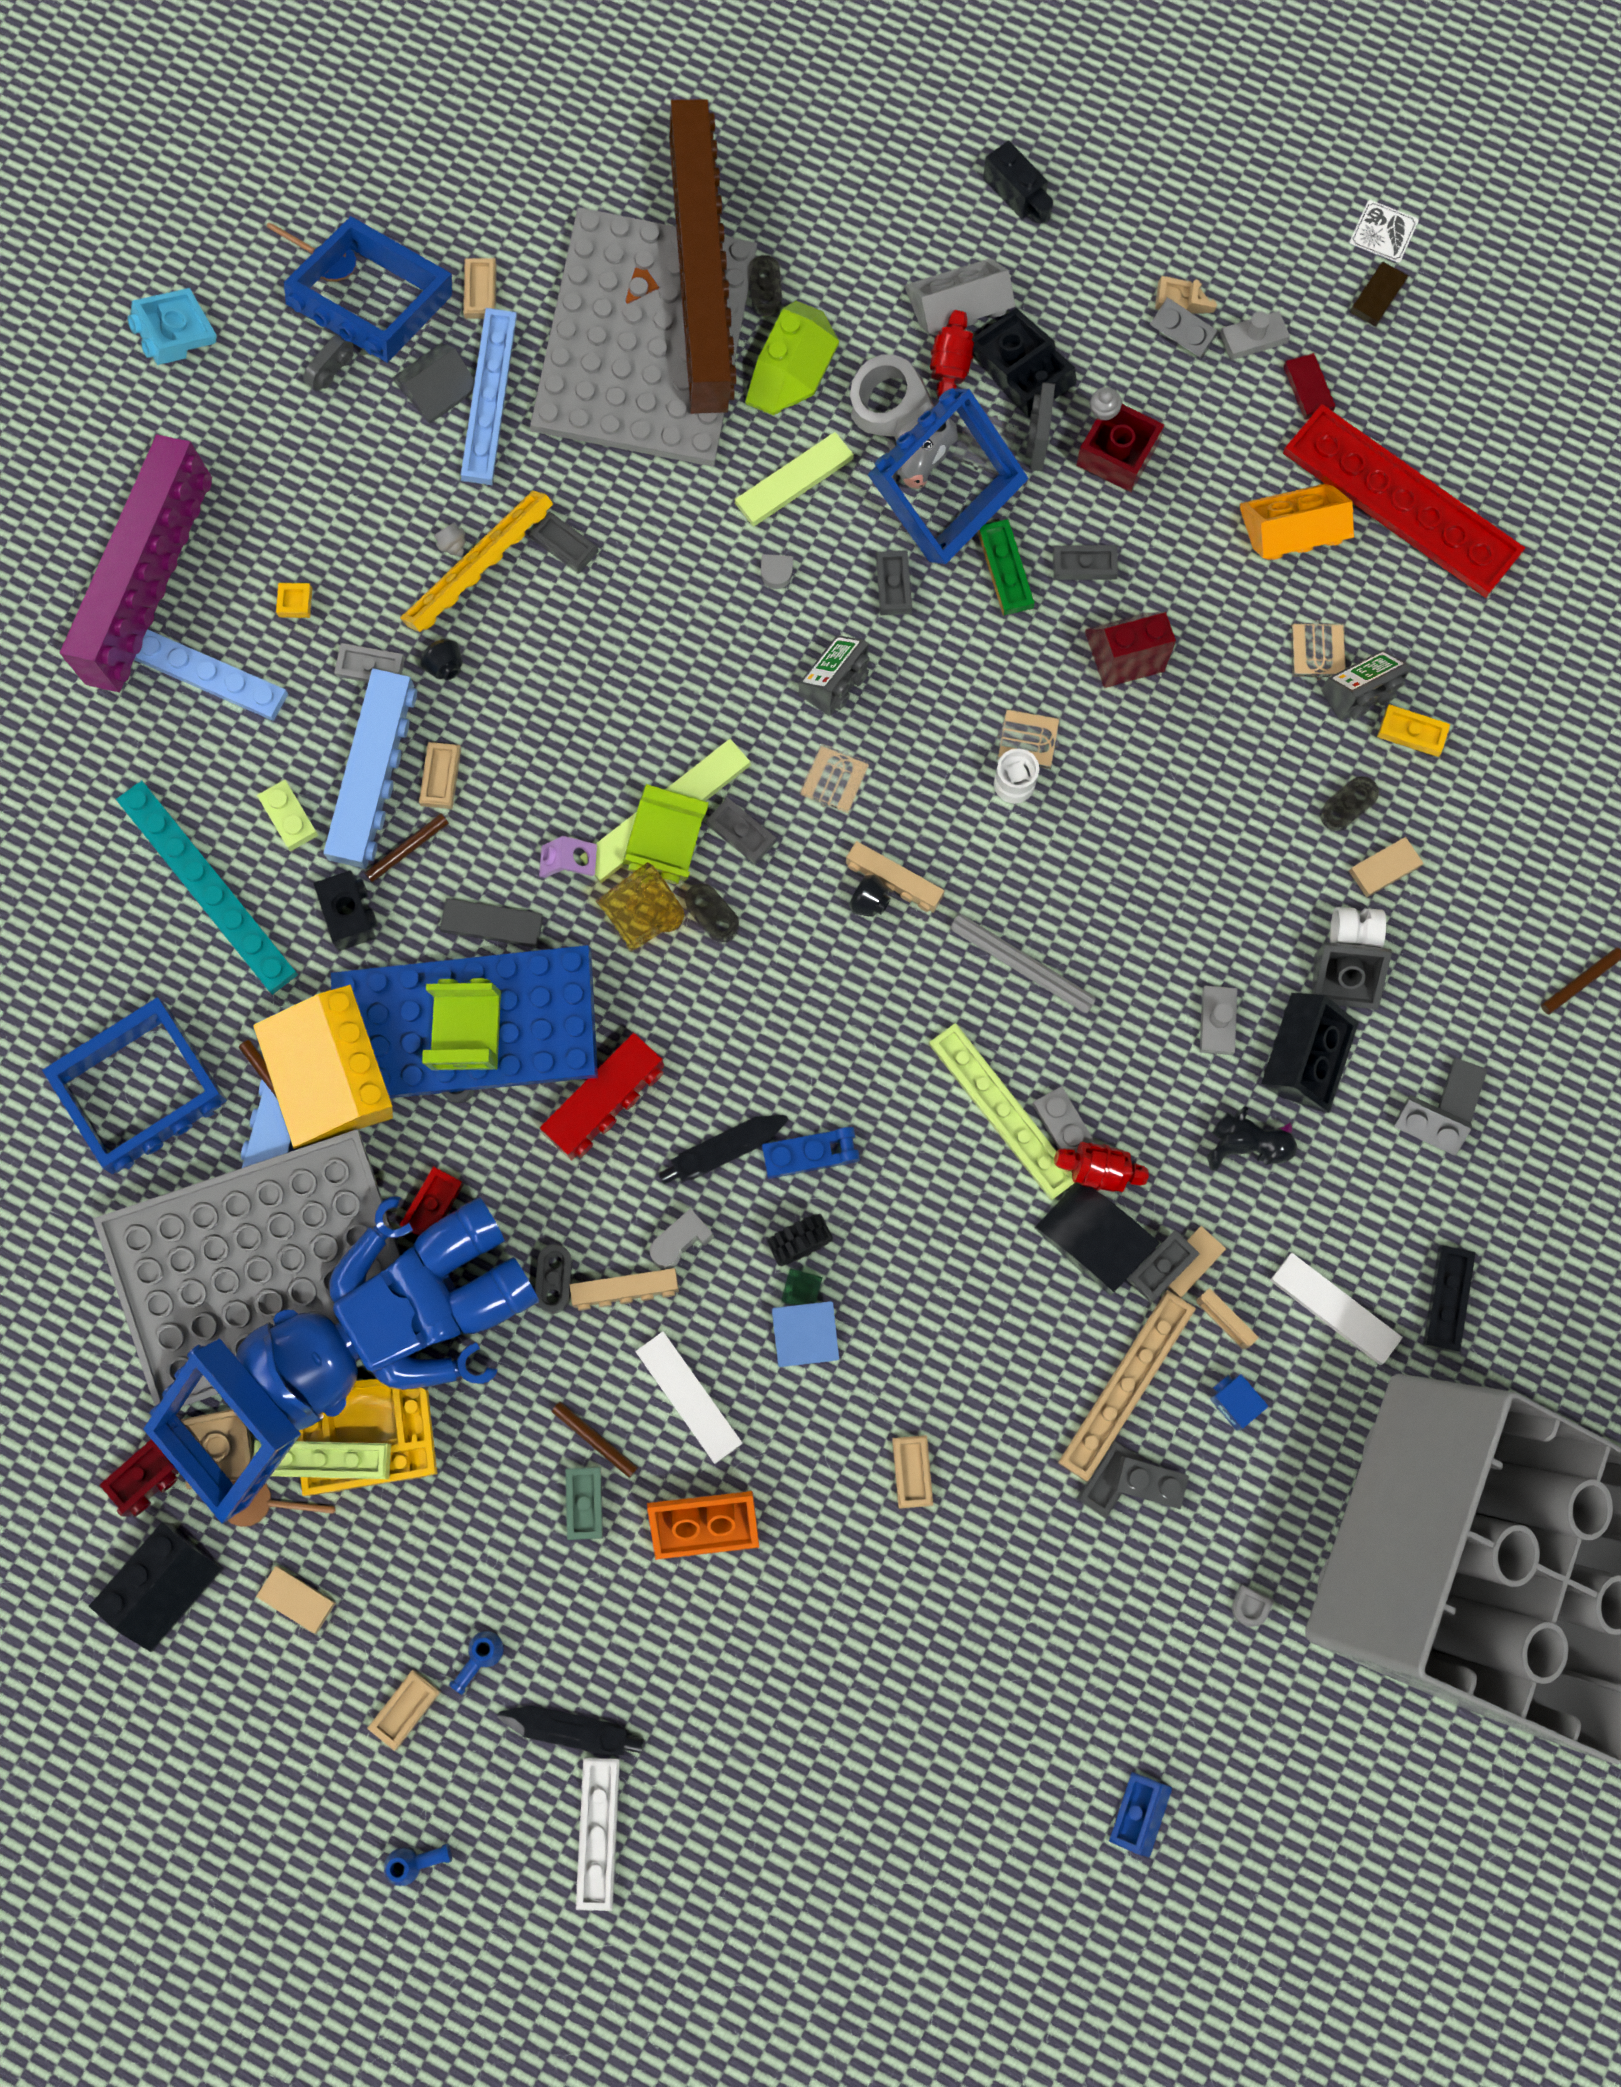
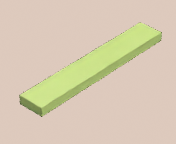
(699, 783)
(1001, 1110)

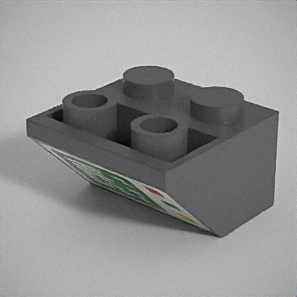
(835, 674)
(1365, 684)

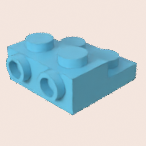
(170, 325)

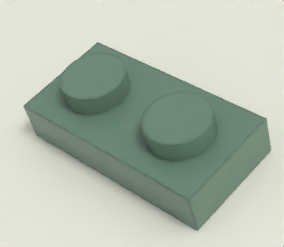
(584, 1503)

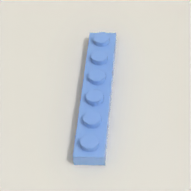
(488, 396)
(211, 675)

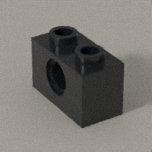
(335, 894)

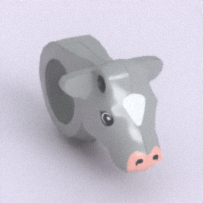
(903, 417)

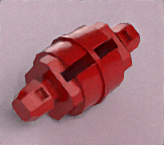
(952, 353)
(1101, 1167)

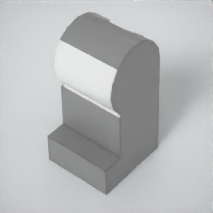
(678, 1238)

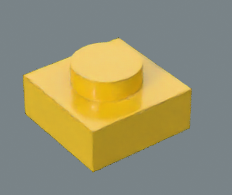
(294, 600)

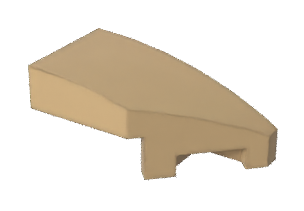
(1185, 294)

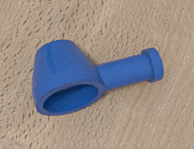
(477, 1661)
(413, 1863)

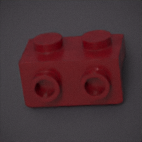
(139, 1480)

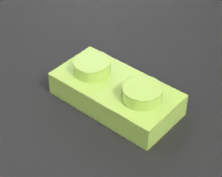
(287, 815)

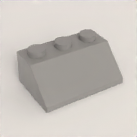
(975, 289)

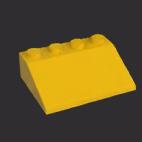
(323, 1068)

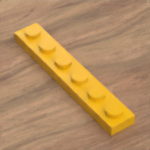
(476, 561)

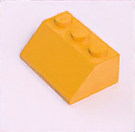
(1298, 521)

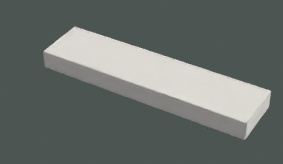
(1336, 1309)
(689, 1397)
(598, 1834)

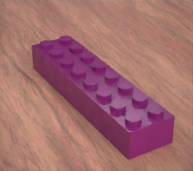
(137, 564)

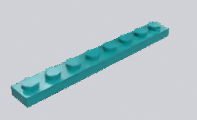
(207, 887)

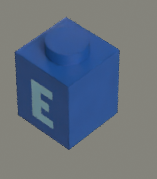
(1237, 1401)

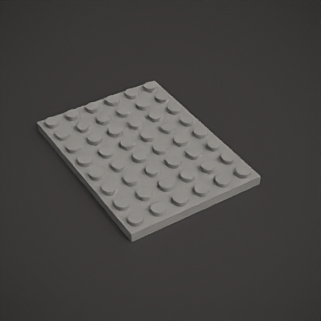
(621, 368)
(239, 1252)

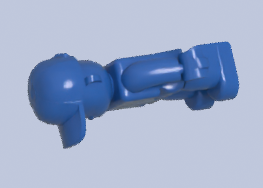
(411, 1304)

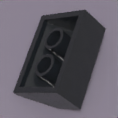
(1310, 1051)
(156, 1586)

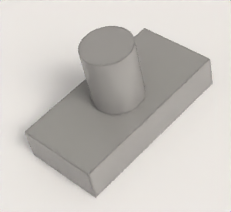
(1255, 335)
(1218, 1020)

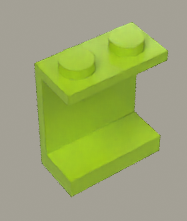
(665, 833)
(464, 1025)

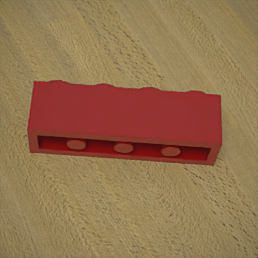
(600, 1099)

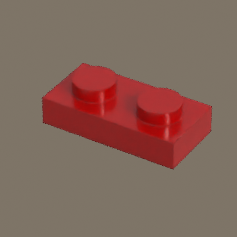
(432, 1201)

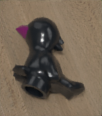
(1243, 1136)

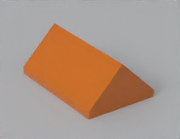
(703, 1525)

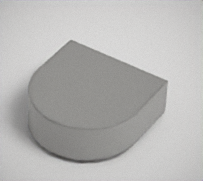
(776, 570)
(1251, 1607)

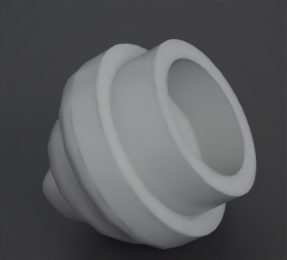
(1105, 403)
(451, 540)

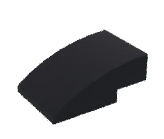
(1021, 359)
(1096, 1236)

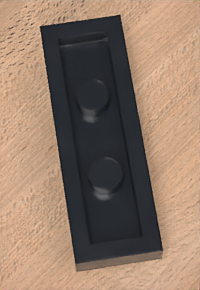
(1449, 1299)

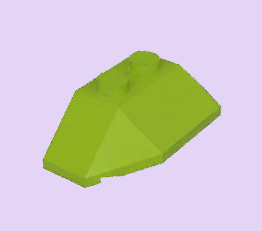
(792, 359)

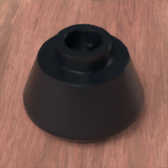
(442, 659)
(870, 897)

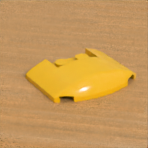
(378, 1416)

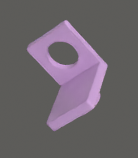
(559, 856)

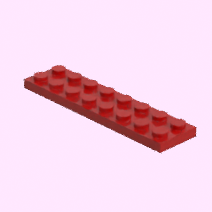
(1404, 500)

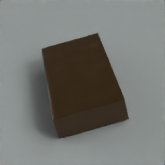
(1379, 294)

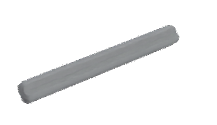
(1023, 963)

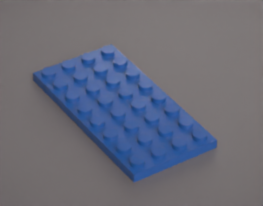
(542, 1027)

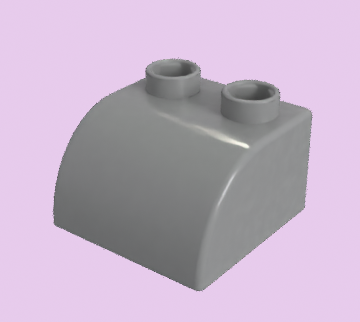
(1484, 1562)

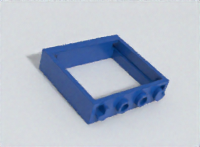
(388, 254)
(982, 508)
(108, 1043)
(248, 1403)

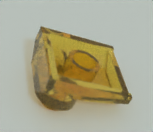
(642, 907)

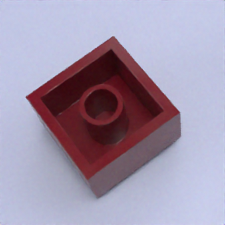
(1120, 447)

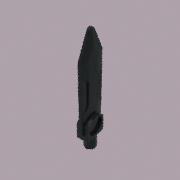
(723, 1148)
(571, 1730)

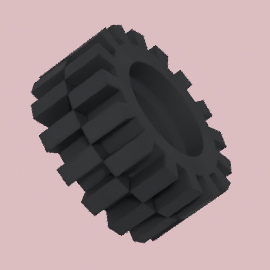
(799, 1239)

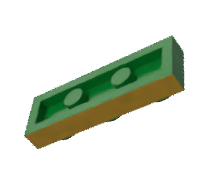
(1006, 567)

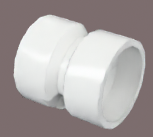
(1016, 775)
(1358, 928)

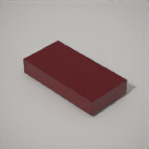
(1308, 384)

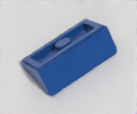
(1140, 1814)

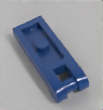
(809, 1153)

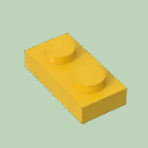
(1413, 730)

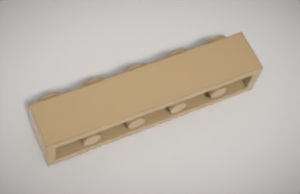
(895, 877)
(624, 1289)

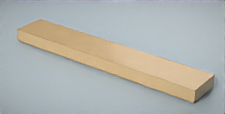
(1126, 1386)

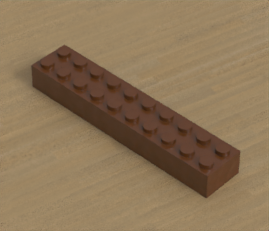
(701, 257)

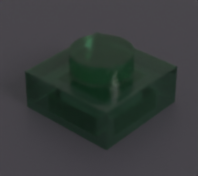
(801, 1288)

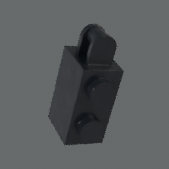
(1018, 183)

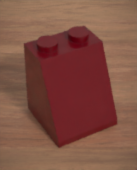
(1131, 647)

